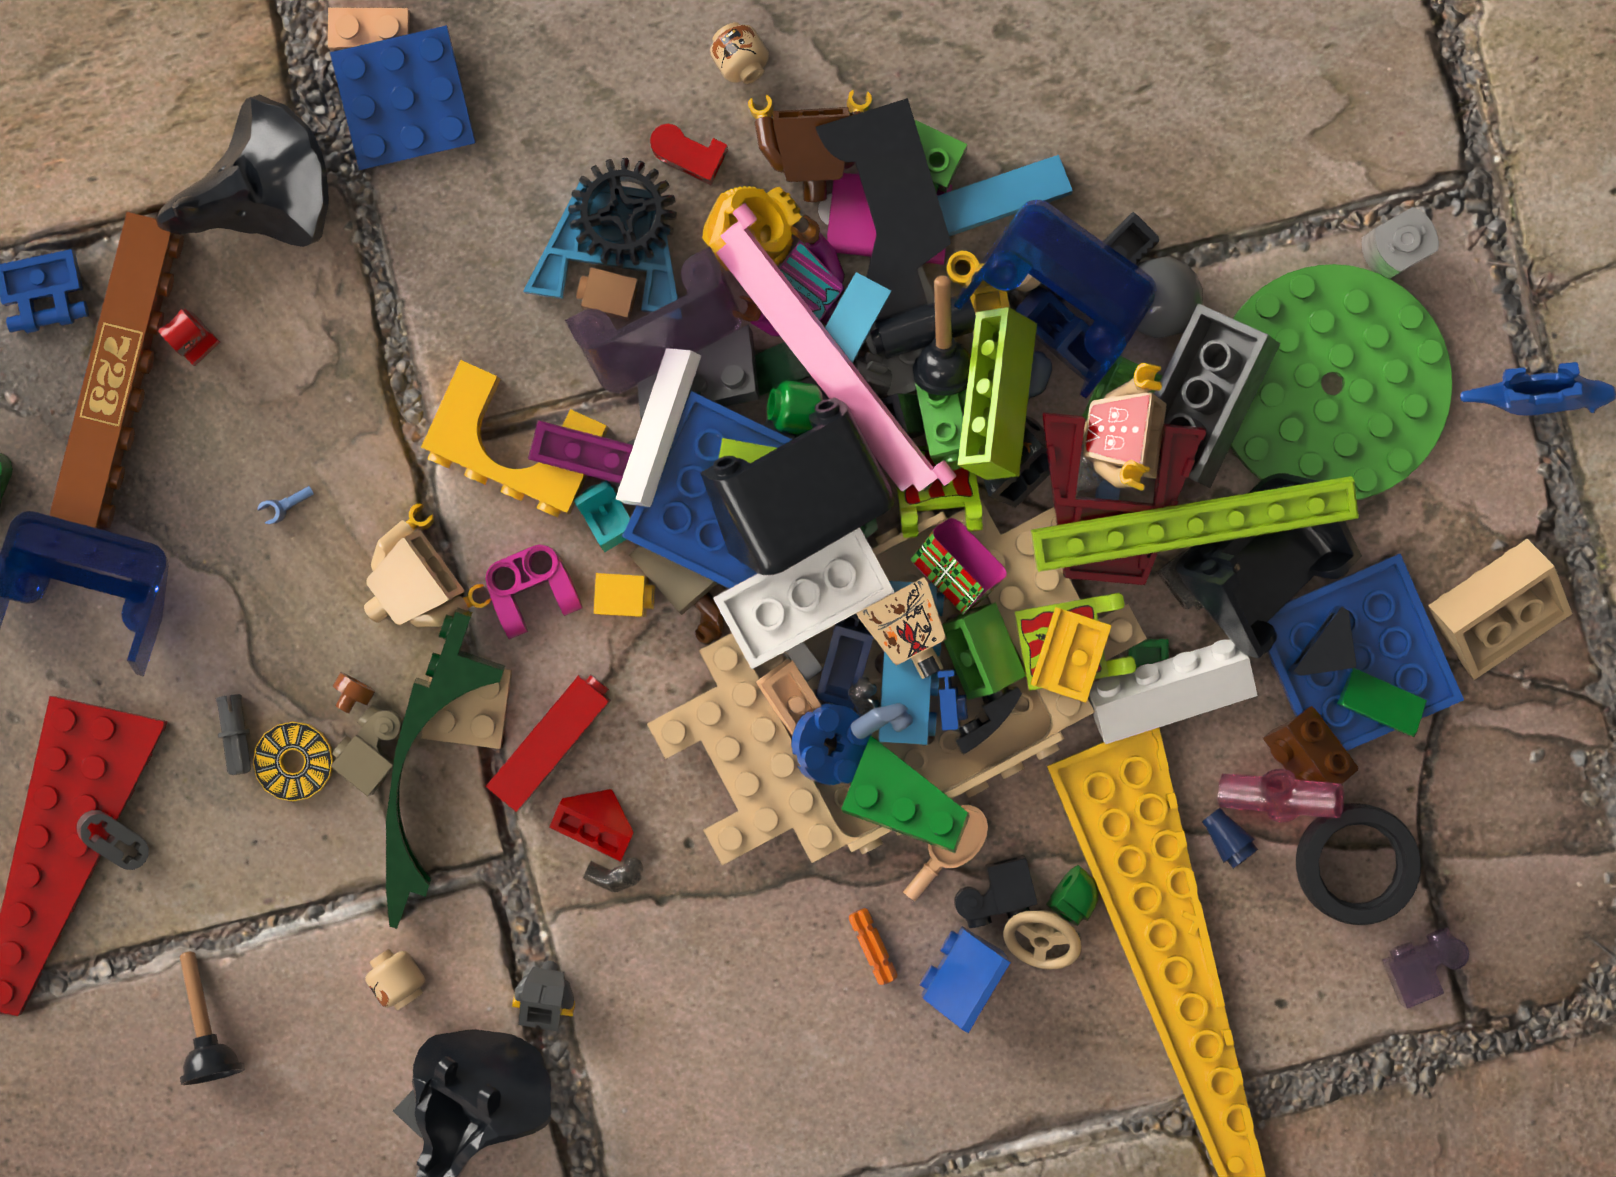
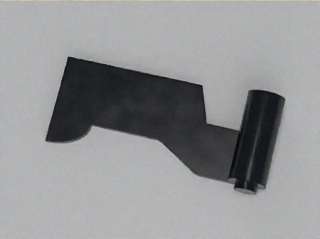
(905, 220)

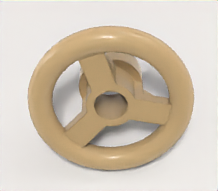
(1044, 930)

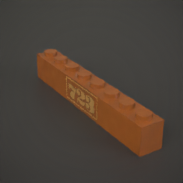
(116, 372)

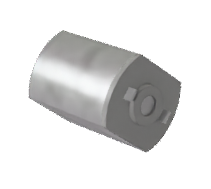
(1400, 243)

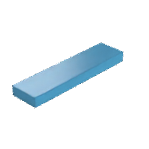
(1003, 194)

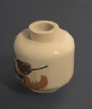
(739, 53)
(395, 979)

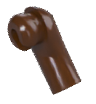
(711, 620)

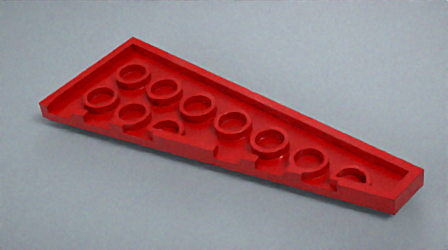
(83, 763)

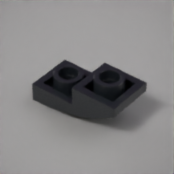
(997, 710)

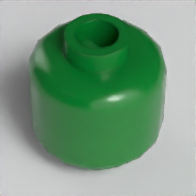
(792, 405)

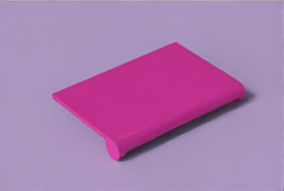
(851, 222)

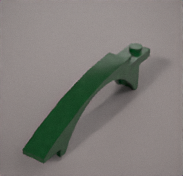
(453, 675)

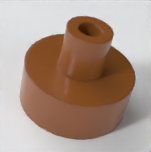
(352, 691)

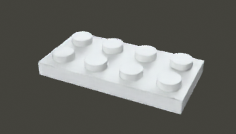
(789, 607)

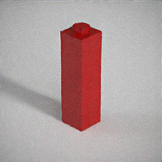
(549, 741)

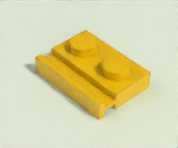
(1071, 654)

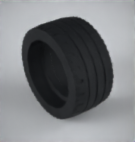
(1404, 879)

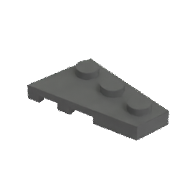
(724, 372)

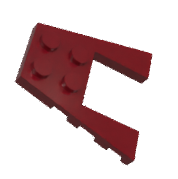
(1064, 448)

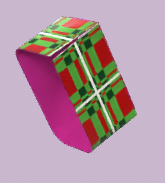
(958, 565)

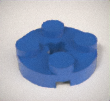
(812, 753)

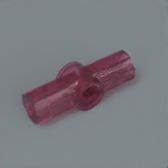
(1281, 795)

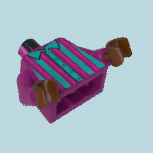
(812, 272)

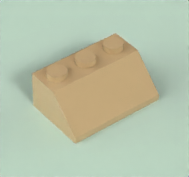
(1501, 608)

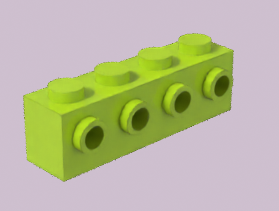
(997, 394)

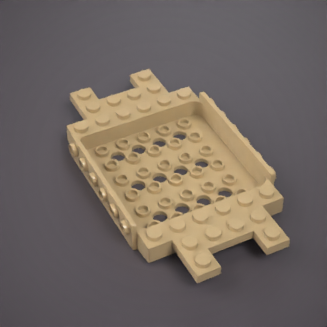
(755, 748)

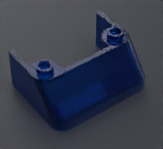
(1077, 269)
(92, 558)

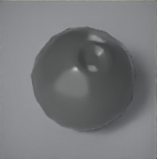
(1175, 297)

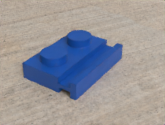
(952, 705)

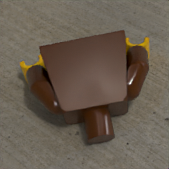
(795, 148)

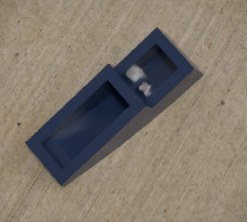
(1058, 329)
(844, 661)

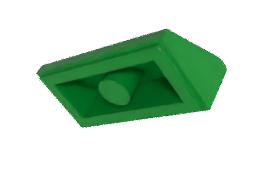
(1382, 702)

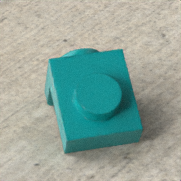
(603, 514)

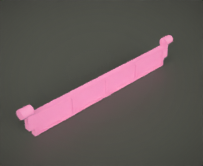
(824, 357)

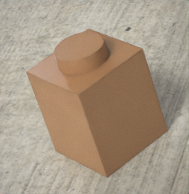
(608, 293)

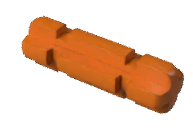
(873, 946)

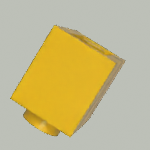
(623, 595)

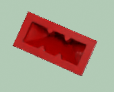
(594, 821)

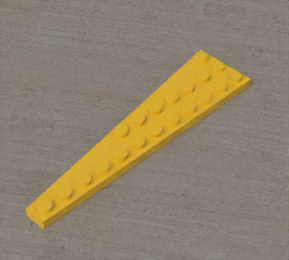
(1140, 862)

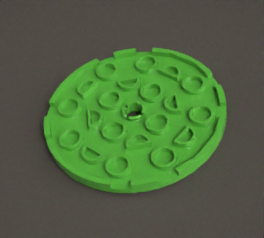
(1390, 371)

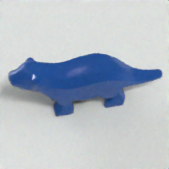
(1543, 392)

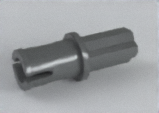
(234, 735)

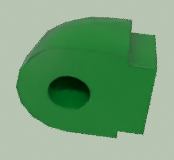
(1075, 896)

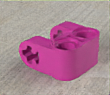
(527, 578)

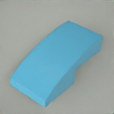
(856, 314)

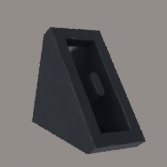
(1329, 648)

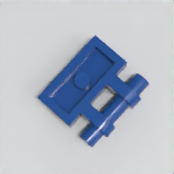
(40, 278)

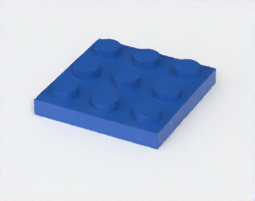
(403, 97)

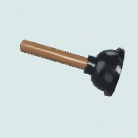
(944, 363)
(209, 1058)

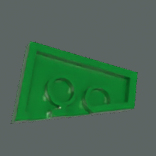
(902, 800)

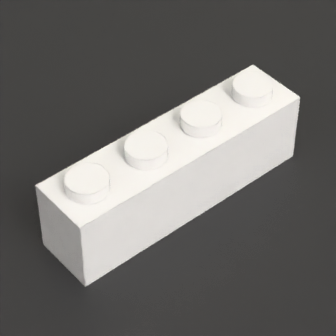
(1171, 690)

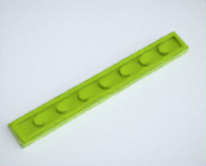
(1195, 523)

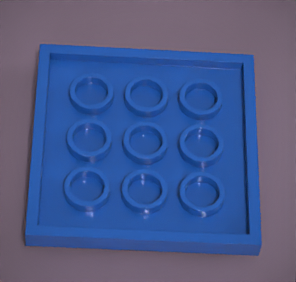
(681, 515)
(1389, 642)

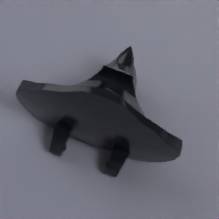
(263, 184)
(476, 1093)

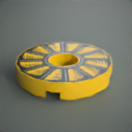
(271, 769)

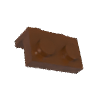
(1310, 749)

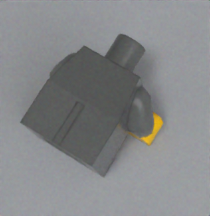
(544, 997)

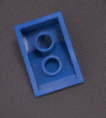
(964, 977)

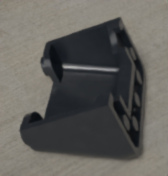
(798, 493)
(1255, 576)

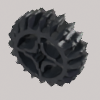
(604, 216)

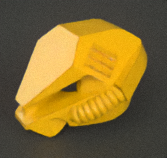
(775, 216)

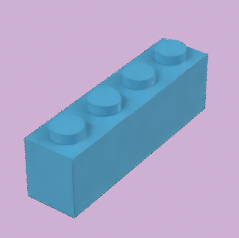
(905, 686)

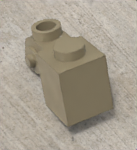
(361, 758)

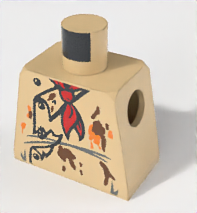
(907, 626)

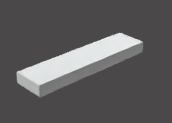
(658, 427)

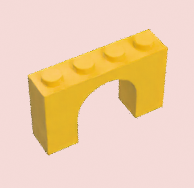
(458, 439)

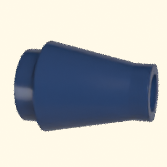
(1229, 838)

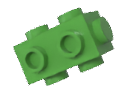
(942, 424)

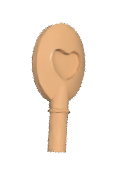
(969, 845)

